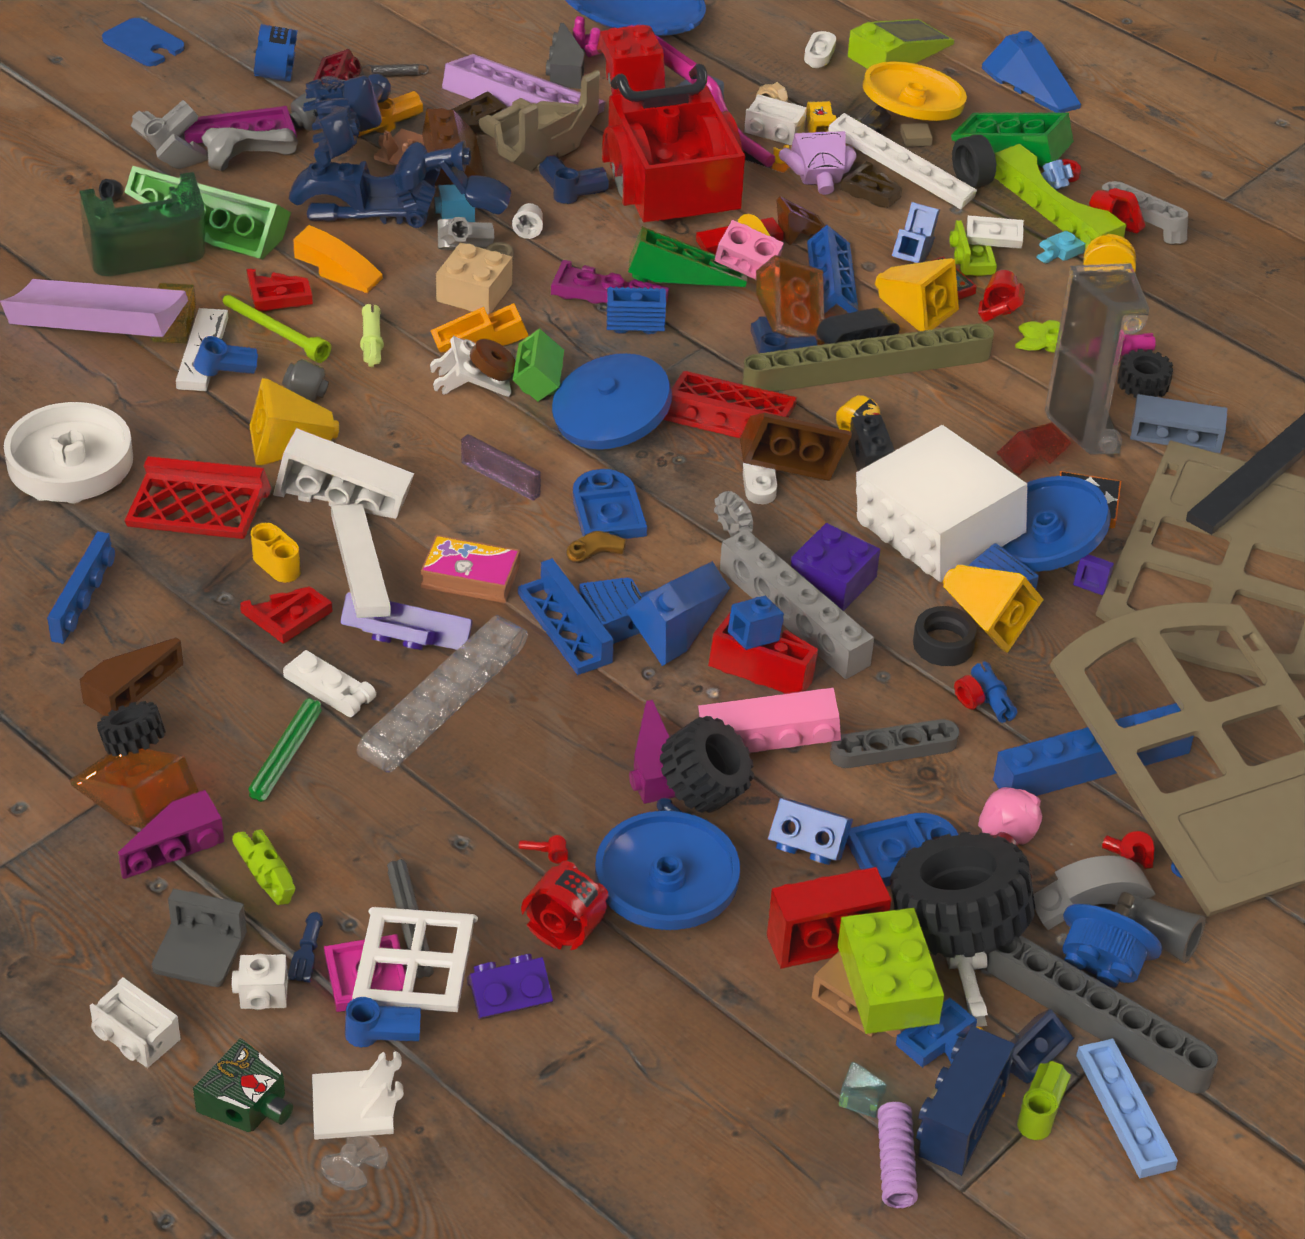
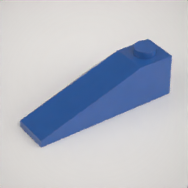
(1029, 67)
(678, 611)

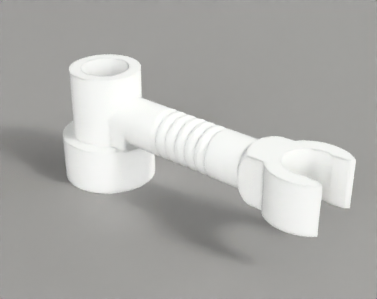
(966, 968)

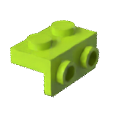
(972, 259)

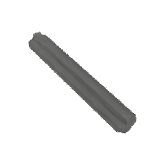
(406, 899)

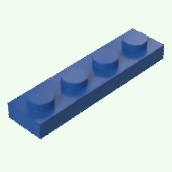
(80, 587)

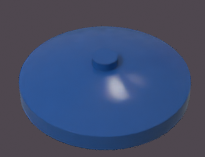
(612, 401)
(1063, 523)
(668, 870)

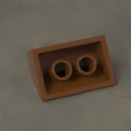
(445, 129)
(793, 445)

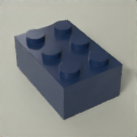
(964, 1099)

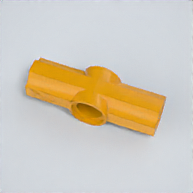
(397, 110)

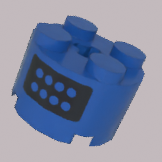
(275, 52)

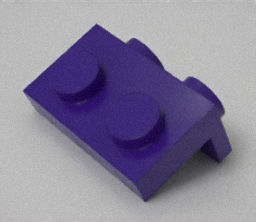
(509, 987)

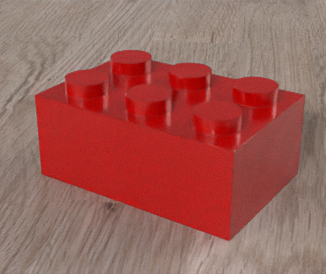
(808, 913)

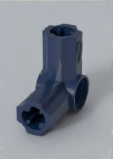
(571, 183)
(771, 341)

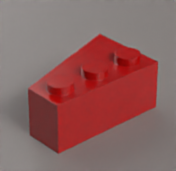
(780, 665)

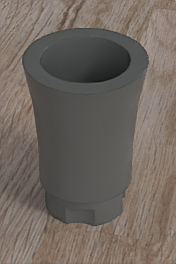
(1175, 929)

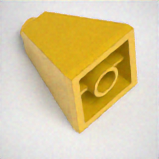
(921, 292)
(277, 417)
(995, 600)

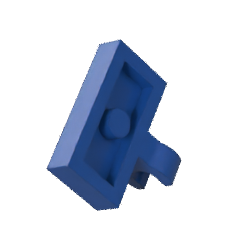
(928, 1042)

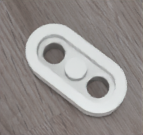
(820, 49)
(759, 483)

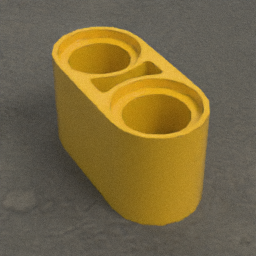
(275, 552)

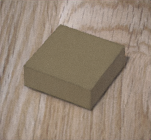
(916, 134)

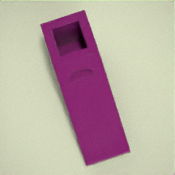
(174, 833)

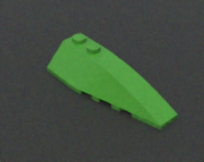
(231, 219)

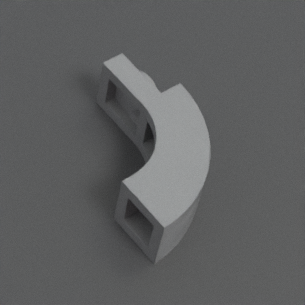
(1091, 883)

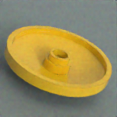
(914, 91)

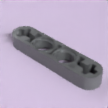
(934, 738)

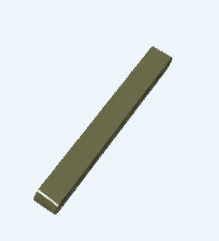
(869, 358)

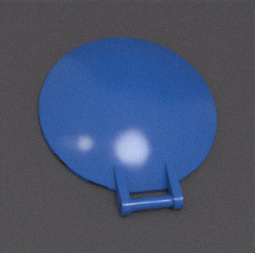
(663, 16)

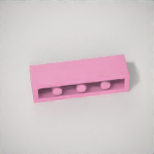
(781, 719)

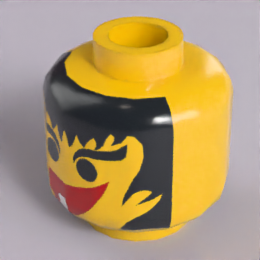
(855, 407)

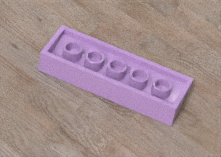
(477, 75)
(95, 307)

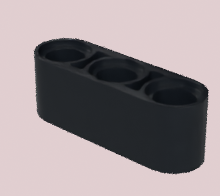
(856, 326)

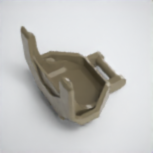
(533, 131)

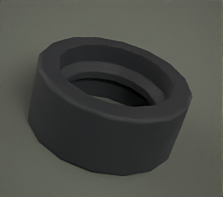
(974, 160)
(941, 652)

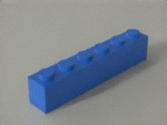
(1075, 757)

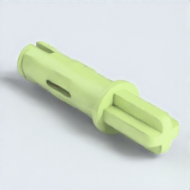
(371, 341)

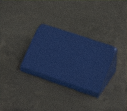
(1038, 1043)

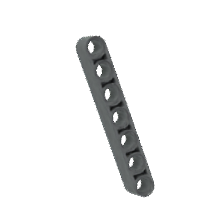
(1105, 1013)

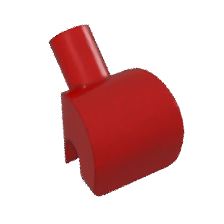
(1134, 846)

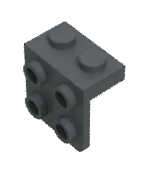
(201, 938)

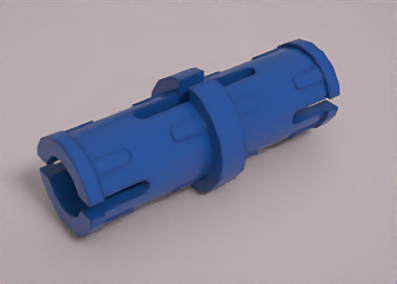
(994, 692)

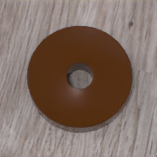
(493, 359)

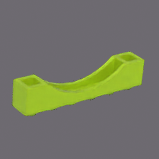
(1020, 173)

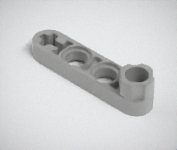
(1159, 213)

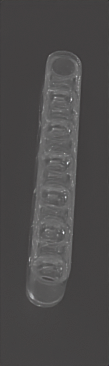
(441, 694)

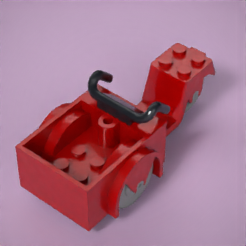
(664, 144)

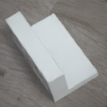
(994, 231)

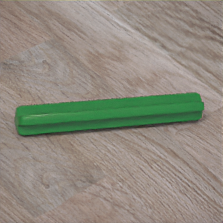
(284, 750)

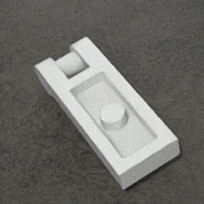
(328, 683)

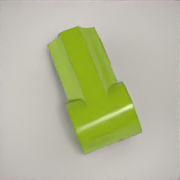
(1043, 1100)

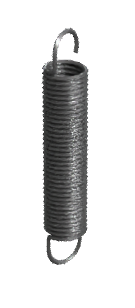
(393, 70)

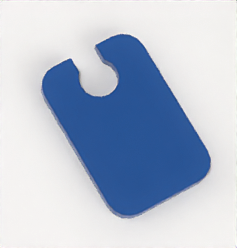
(138, 40)

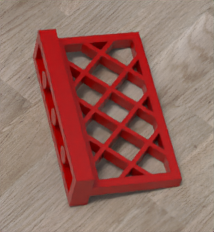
(714, 412)
(203, 479)

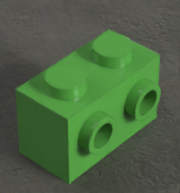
(538, 365)

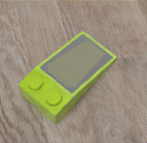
(895, 41)

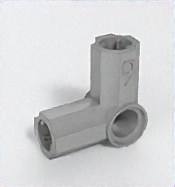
(158, 130)
(458, 230)

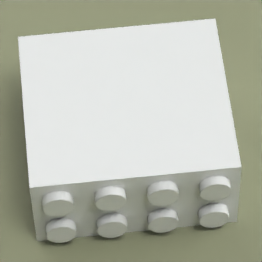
(941, 501)

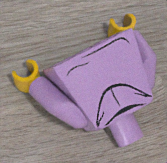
(818, 158)

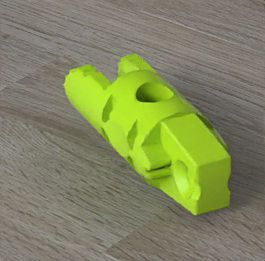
(265, 865)

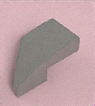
(180, 153)

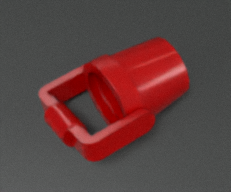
(1122, 205)
(1001, 295)

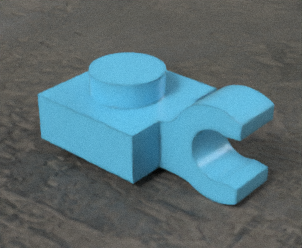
(1061, 245)

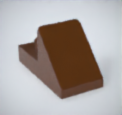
(796, 219)

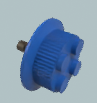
(1108, 942)

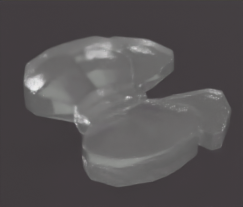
(343, 1168)

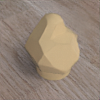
(773, 91)

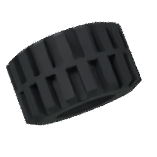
(706, 764)

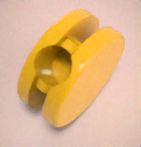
(1110, 250)

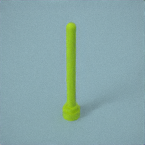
(314, 347)

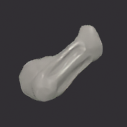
(229, 142)

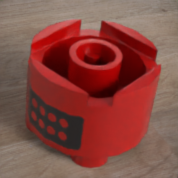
(564, 906)

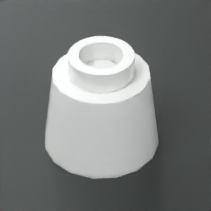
(528, 221)

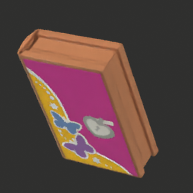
(470, 568)

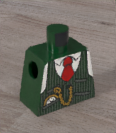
(243, 1090)

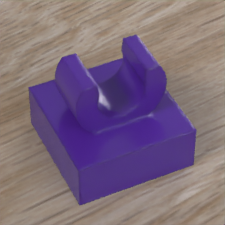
(1093, 574)

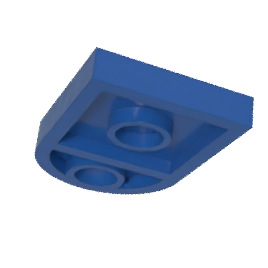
(608, 507)
(888, 840)

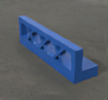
(833, 255)
(576, 618)

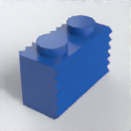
(636, 309)

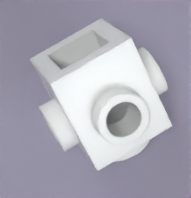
(261, 981)

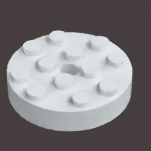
(68, 452)

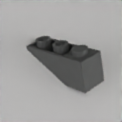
(565, 59)

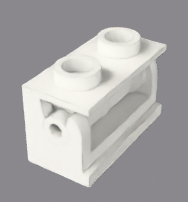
(775, 119)
(135, 1023)

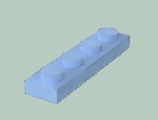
(1126, 1108)

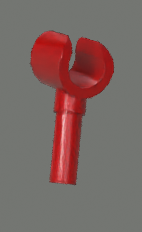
(555, 847)

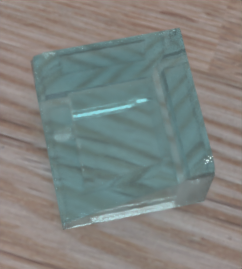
(861, 1091)

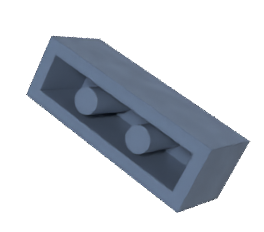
(1184, 422)

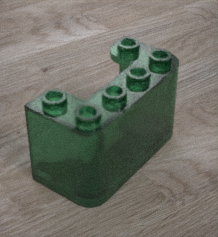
(145, 233)

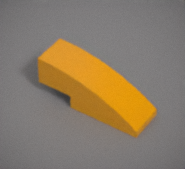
(336, 259)
(500, 326)

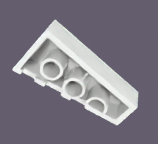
(341, 476)

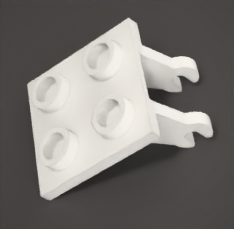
(463, 370)
(356, 1100)

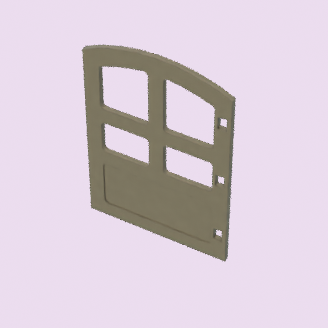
(1268, 523)
(1228, 834)

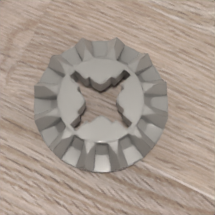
(733, 513)

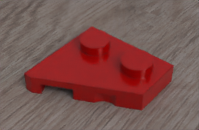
(278, 291)
(288, 612)

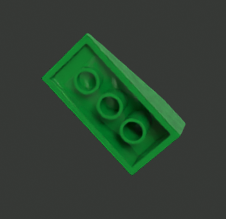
(1040, 133)
(673, 261)

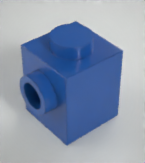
(755, 622)

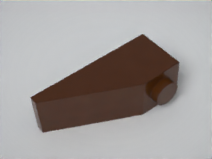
(129, 676)

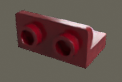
(340, 65)

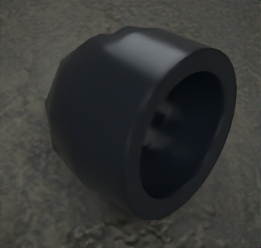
(110, 188)

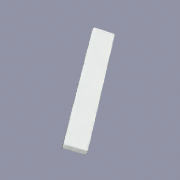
(904, 161)
(360, 561)

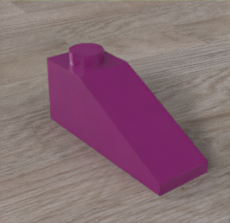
(647, 772)

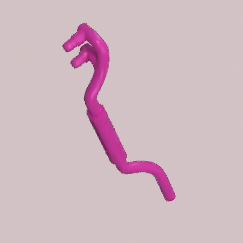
(681, 65)

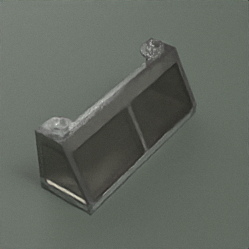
(1096, 314)

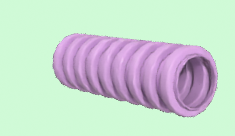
(897, 1155)

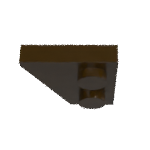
(477, 108)
(872, 187)

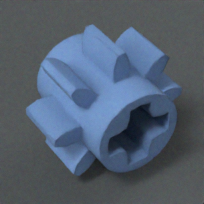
(1057, 174)

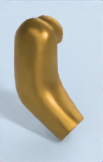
(594, 543)

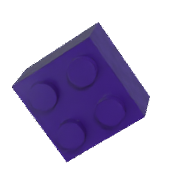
(837, 564)

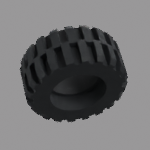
(966, 892)

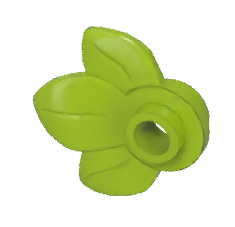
(1039, 335)

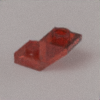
(1030, 444)

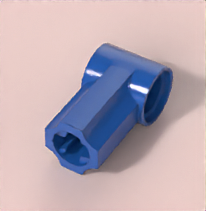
(217, 355)
(370, 1022)

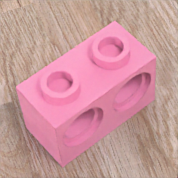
(746, 249)

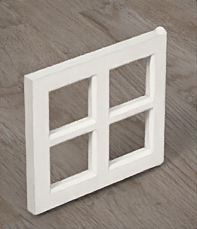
(415, 957)

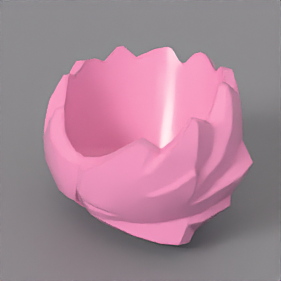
(1013, 813)

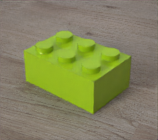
(890, 970)

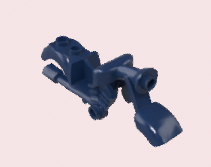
(344, 111)
(400, 194)

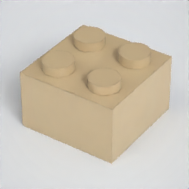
(474, 278)

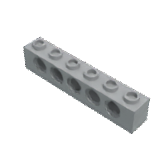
(805, 609)

